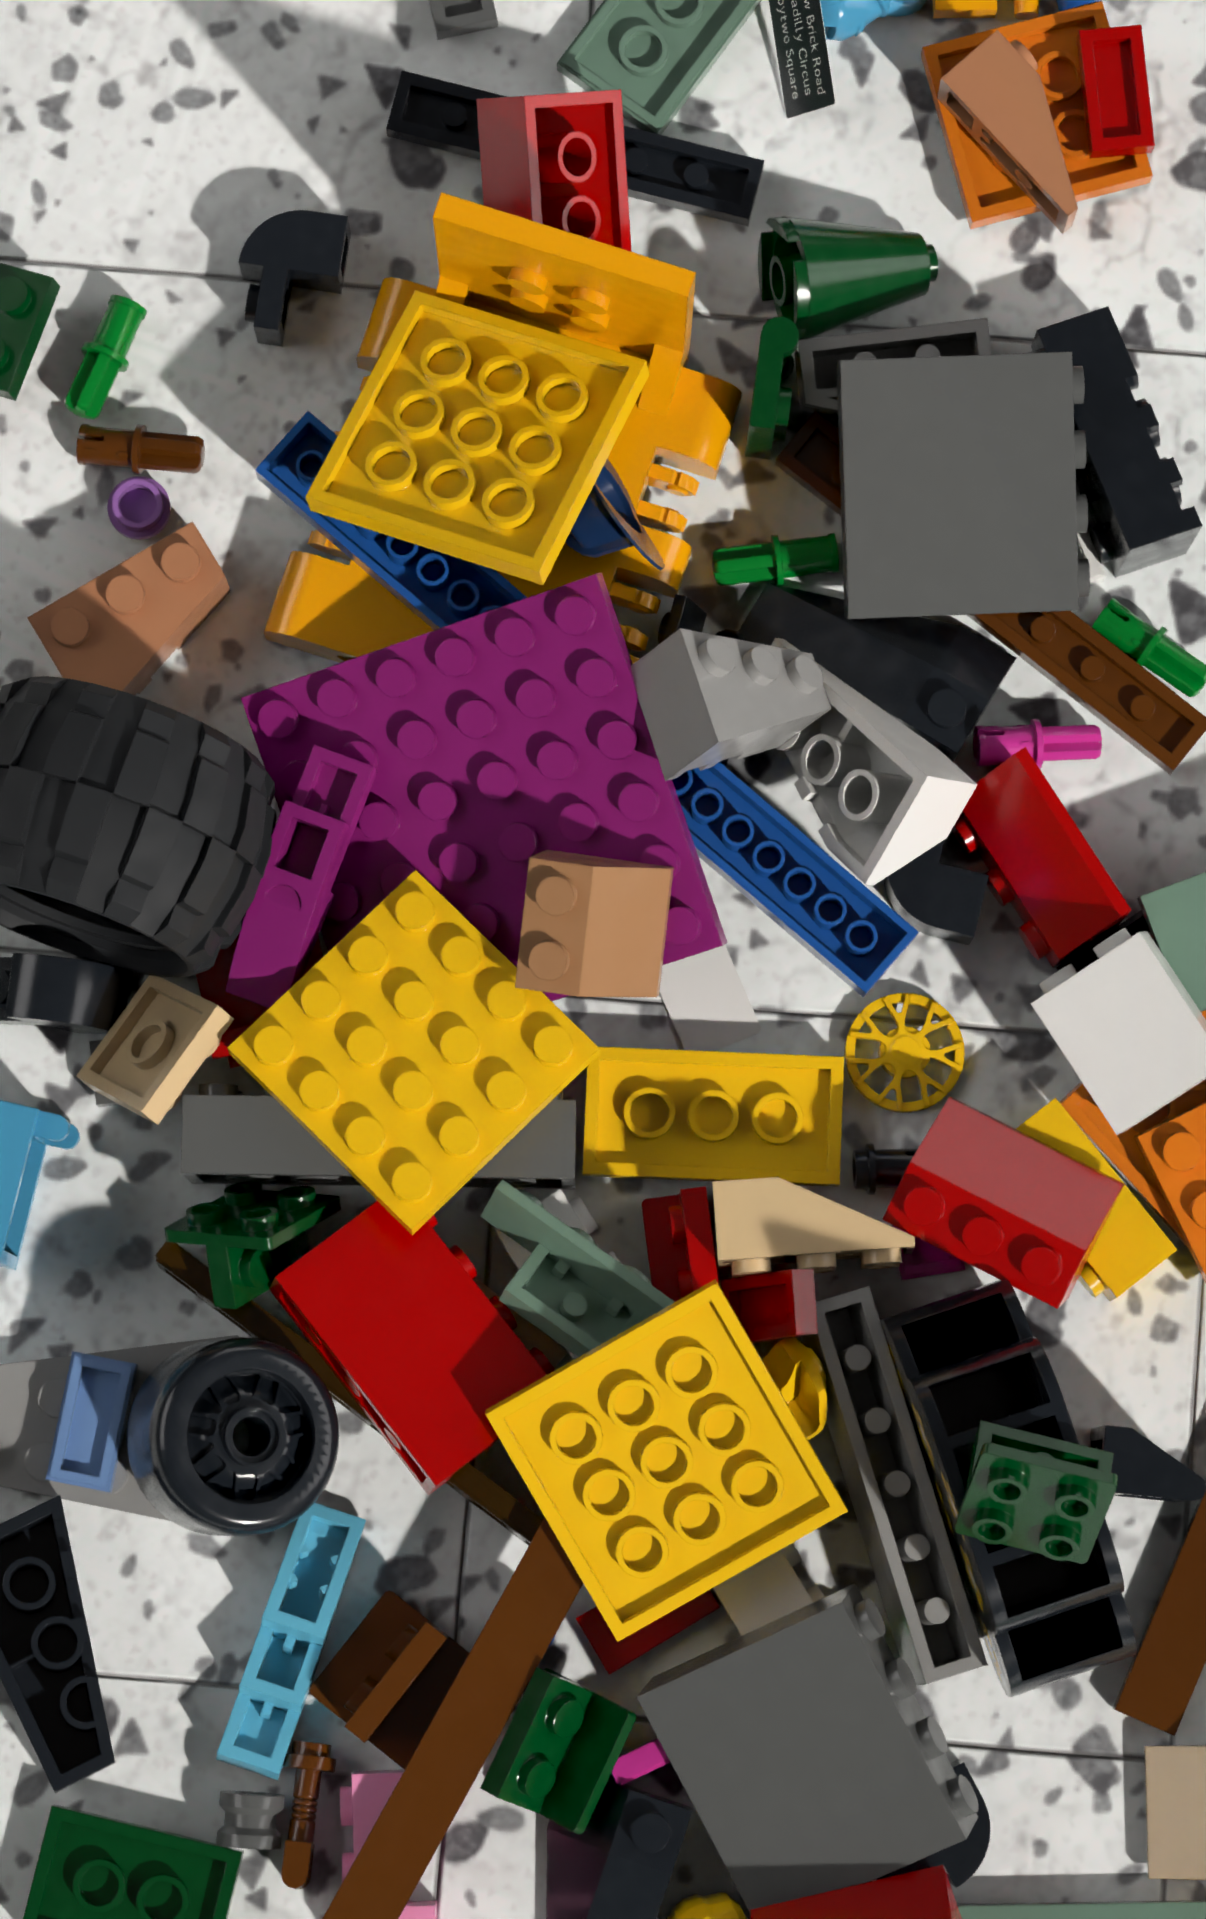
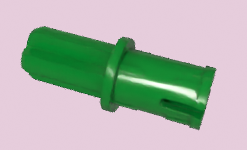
(104, 357)
(775, 560)
(1151, 648)

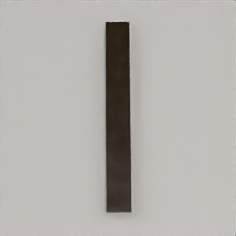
(262, 1325)

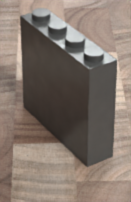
(961, 485)
(810, 1753)

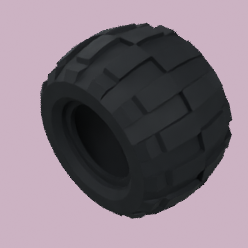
(126, 827)

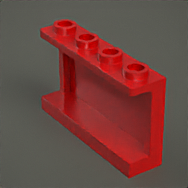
(410, 1338)

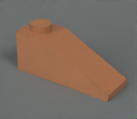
(1008, 114)

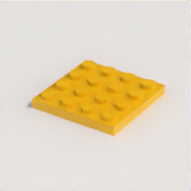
(478, 436)
(413, 1052)
(666, 1460)

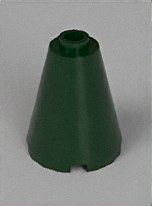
(840, 271)

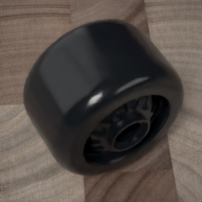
(185, 1444)

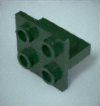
(251, 1235)
(1036, 1493)
(559, 1750)

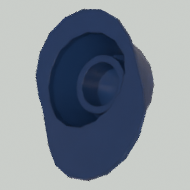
(610, 522)

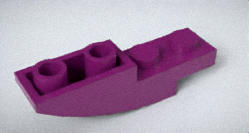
(299, 876)

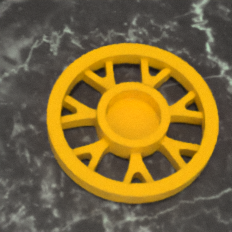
(904, 1052)

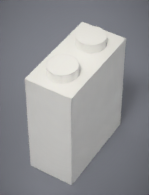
(1126, 1028)

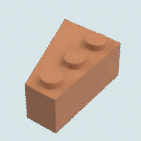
(134, 614)

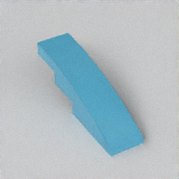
(290, 1640)

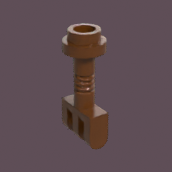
(309, 1761)

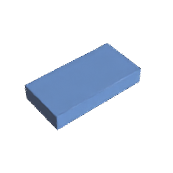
(91, 1421)

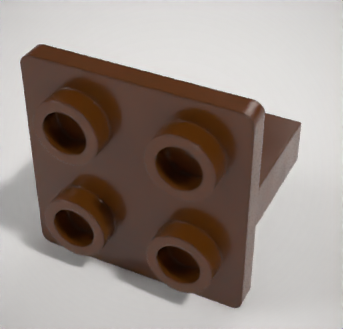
(391, 1677)

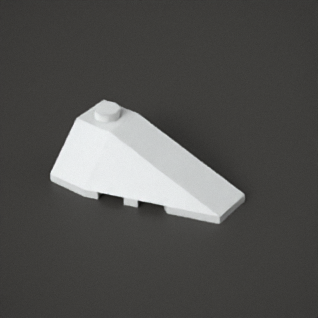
(874, 783)

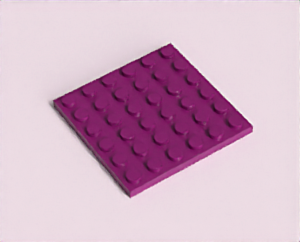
(487, 752)

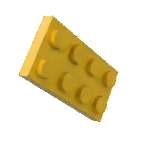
(713, 1116)

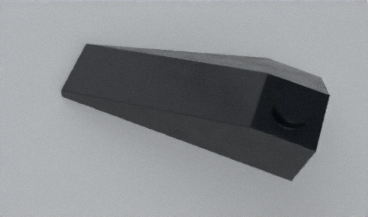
(914, 668)
(619, 1860)

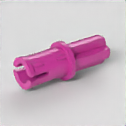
(997, 743)

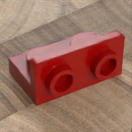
(679, 1242)

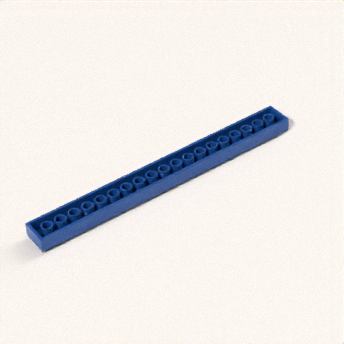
(726, 818)

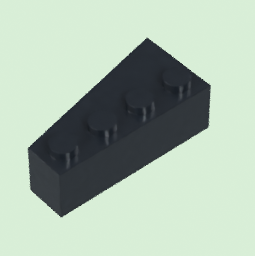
(1124, 479)
(48, 1648)

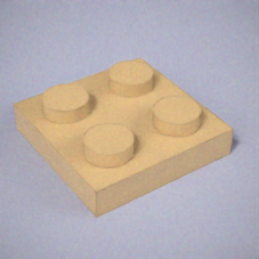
(155, 1048)

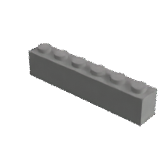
(892, 1492)

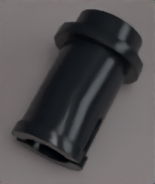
(879, 1167)

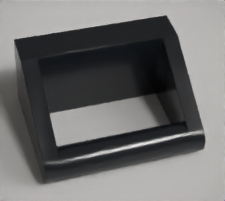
(1145, 1468)

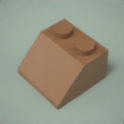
(593, 926)

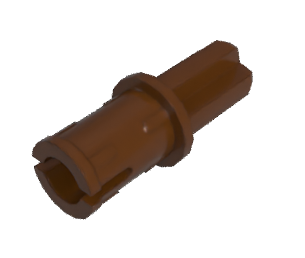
(140, 449)

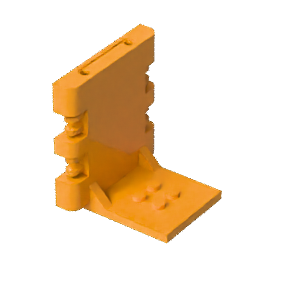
(578, 292)

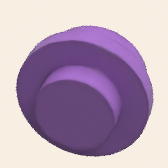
(139, 508)

